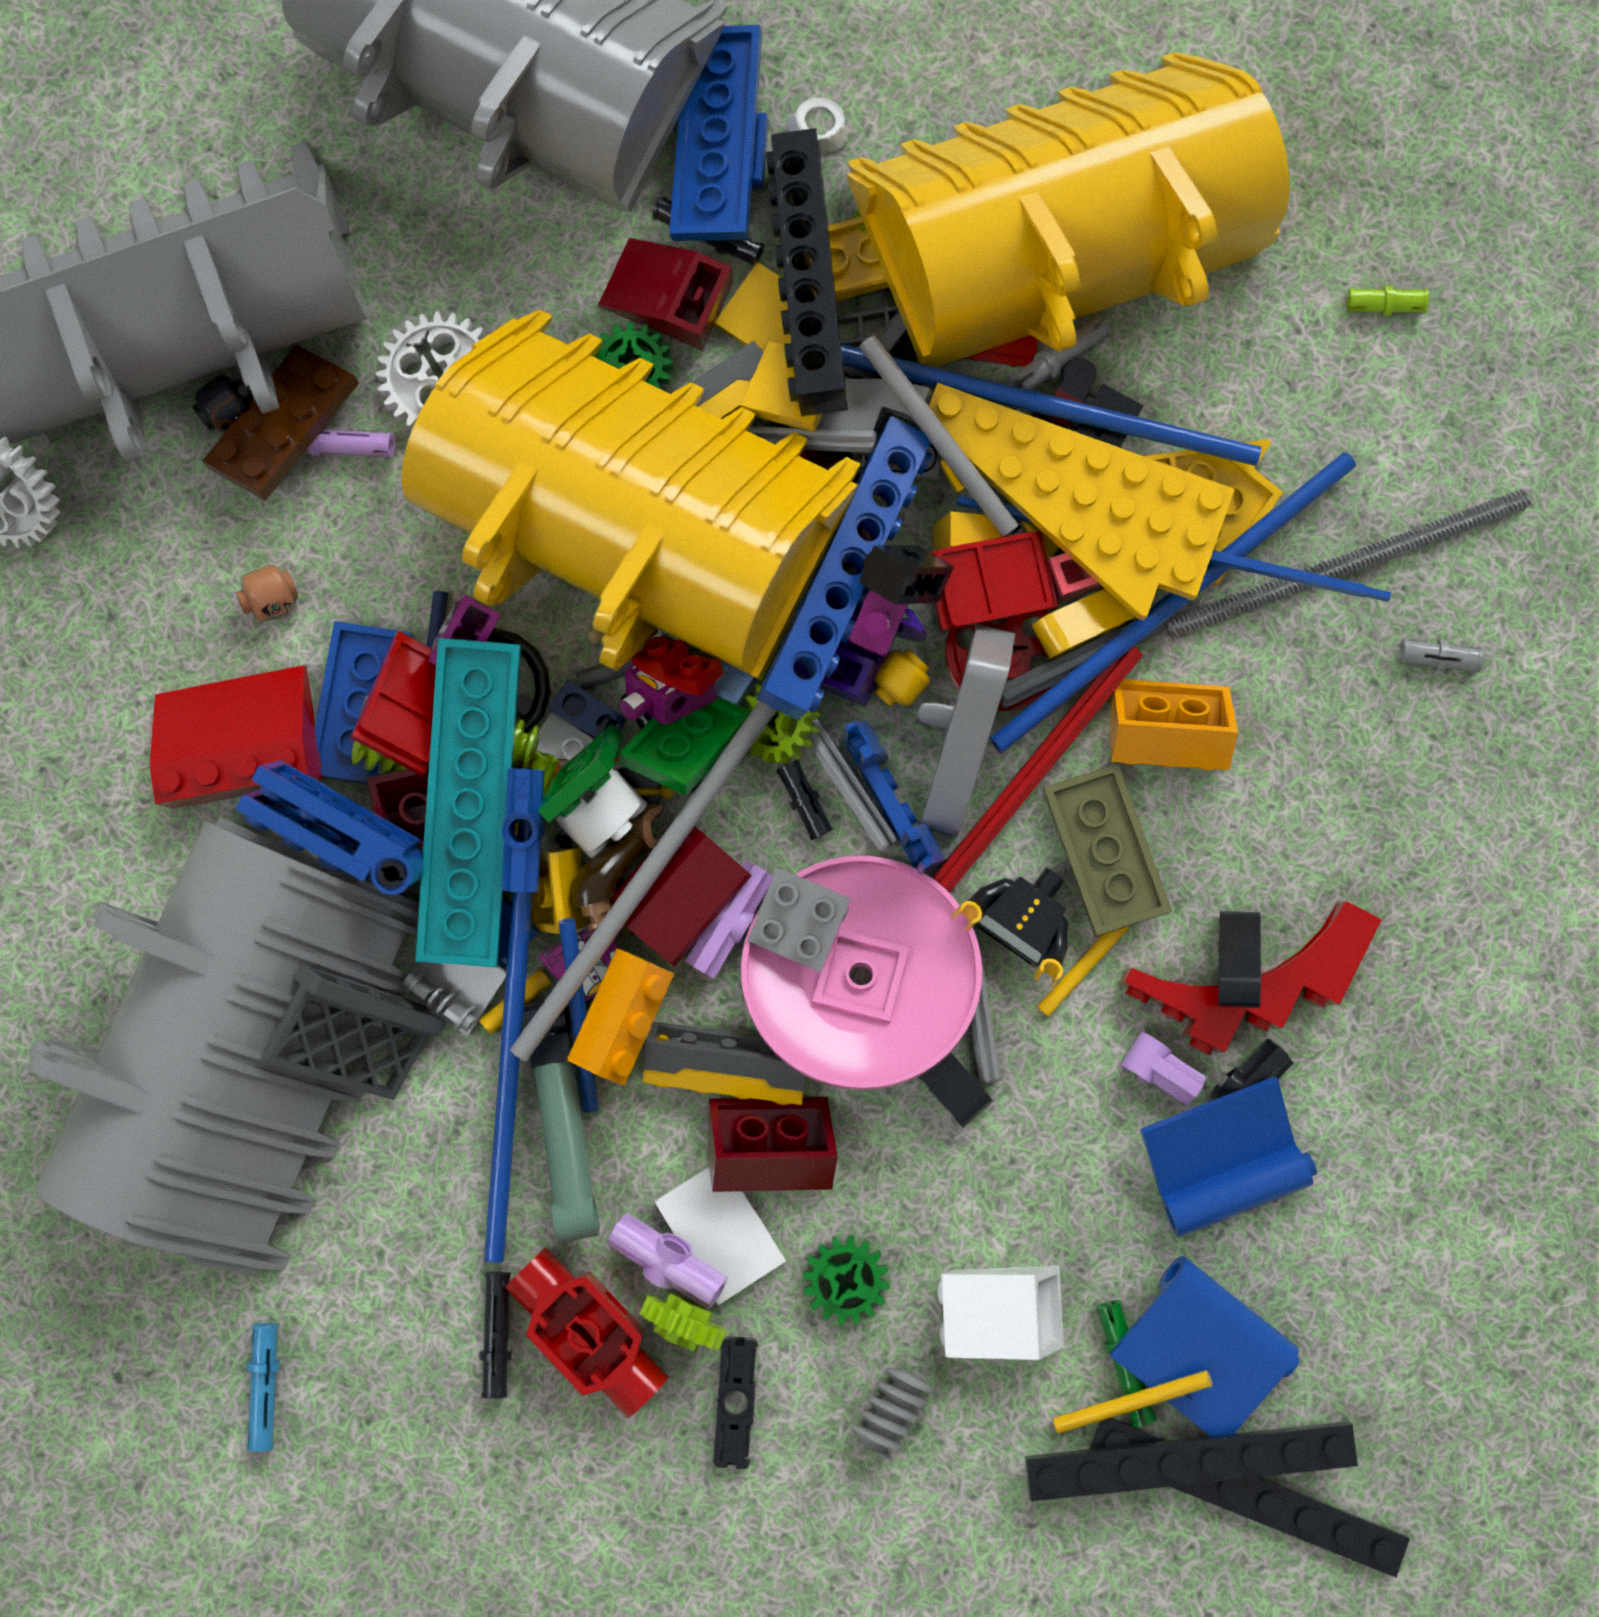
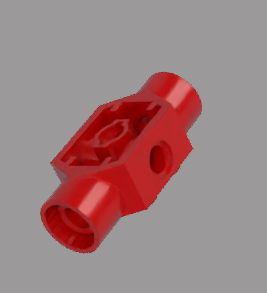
(586, 1333)

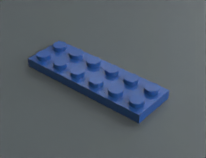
(718, 142)

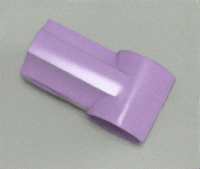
(1157, 1065)

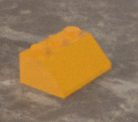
(1172, 725)
(620, 1017)

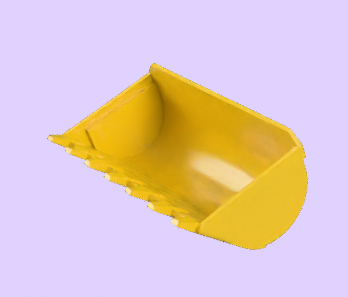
(1076, 206)
(622, 495)

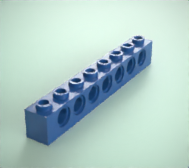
(782, 688)

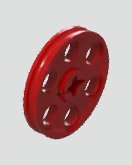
(1020, 660)

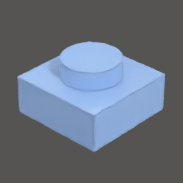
(734, 684)

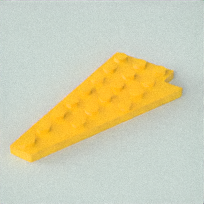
(1107, 508)

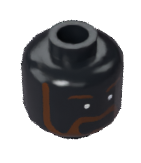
(221, 402)

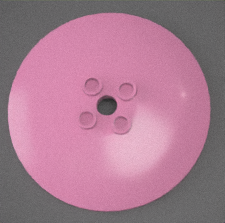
(919, 991)

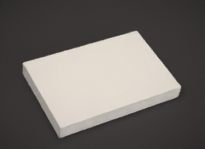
(721, 1231)

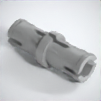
(1441, 655)

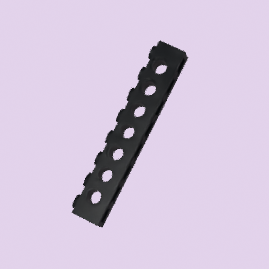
(806, 247)

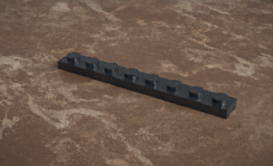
(1190, 1461)
(1282, 1509)

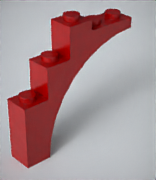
(1319, 969)

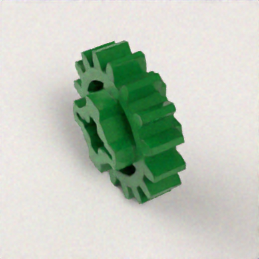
(630, 343)
(862, 1289)

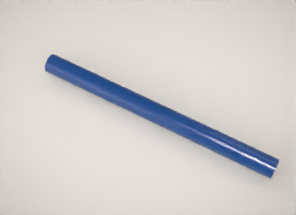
(578, 1013)

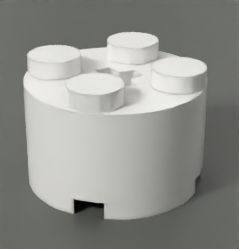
(603, 814)

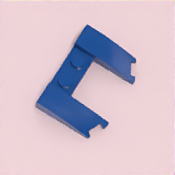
(868, 754)

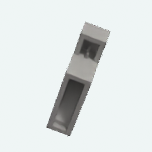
(868, 407)

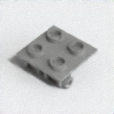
(799, 919)
(455, 991)

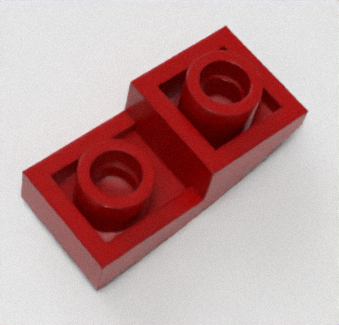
(672, 665)

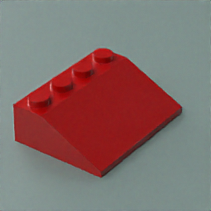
(220, 733)

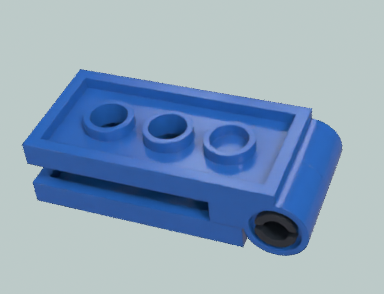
(332, 828)

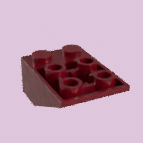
(668, 290)

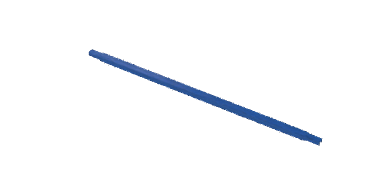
(1250, 565)

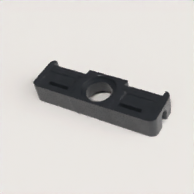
(733, 1429)

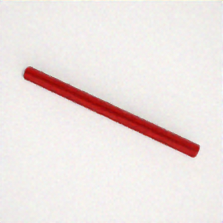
(1034, 770)

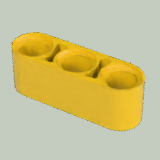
(1080, 623)

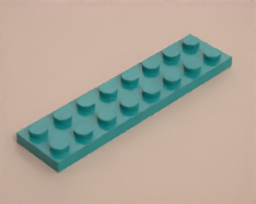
(467, 802)

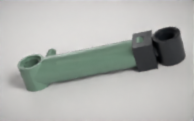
(570, 1180)

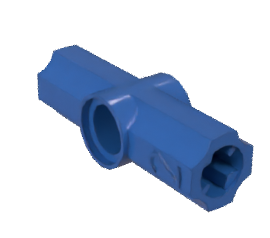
(521, 857)

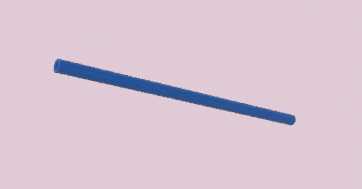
(1066, 409)
(1168, 606)
(508, 1069)

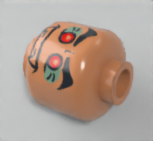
(267, 593)

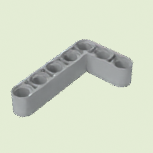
(969, 729)

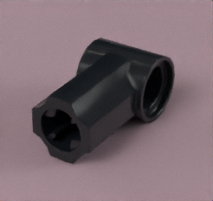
(1262, 1064)

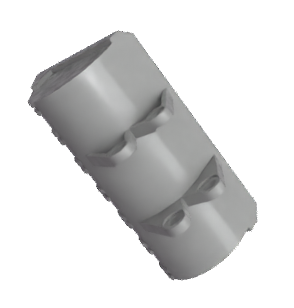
(542, 81)
(174, 302)
(176, 1114)

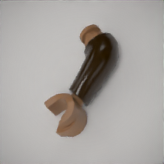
(601, 873)

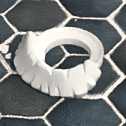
(833, 139)

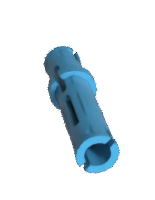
(262, 1386)

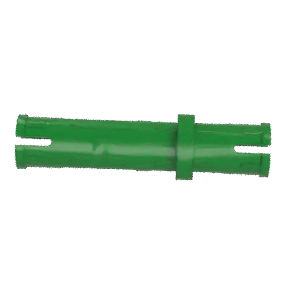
(1114, 1330)

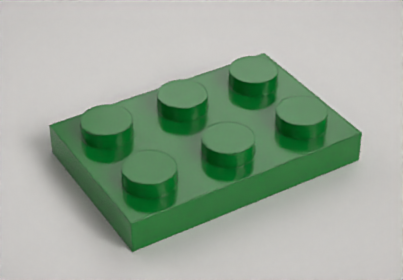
(686, 749)
(582, 772)

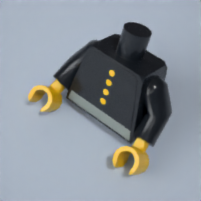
(1023, 920)

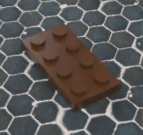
(264, 447)

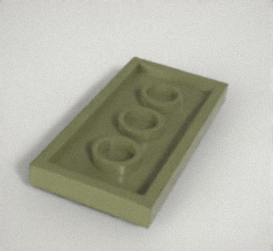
(1106, 850)

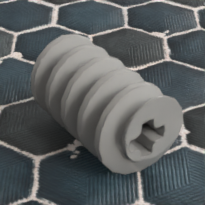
(891, 1411)

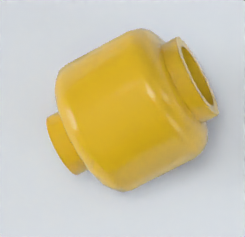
(901, 678)

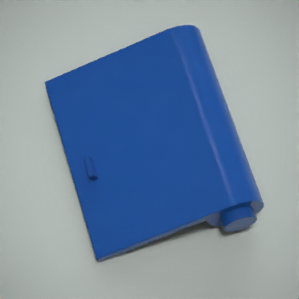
(1226, 1157)
(1203, 1328)

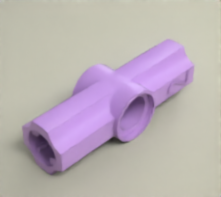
(730, 925)
(667, 1261)

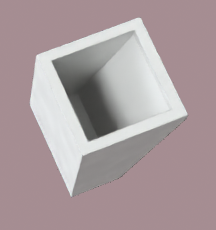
(1001, 1312)

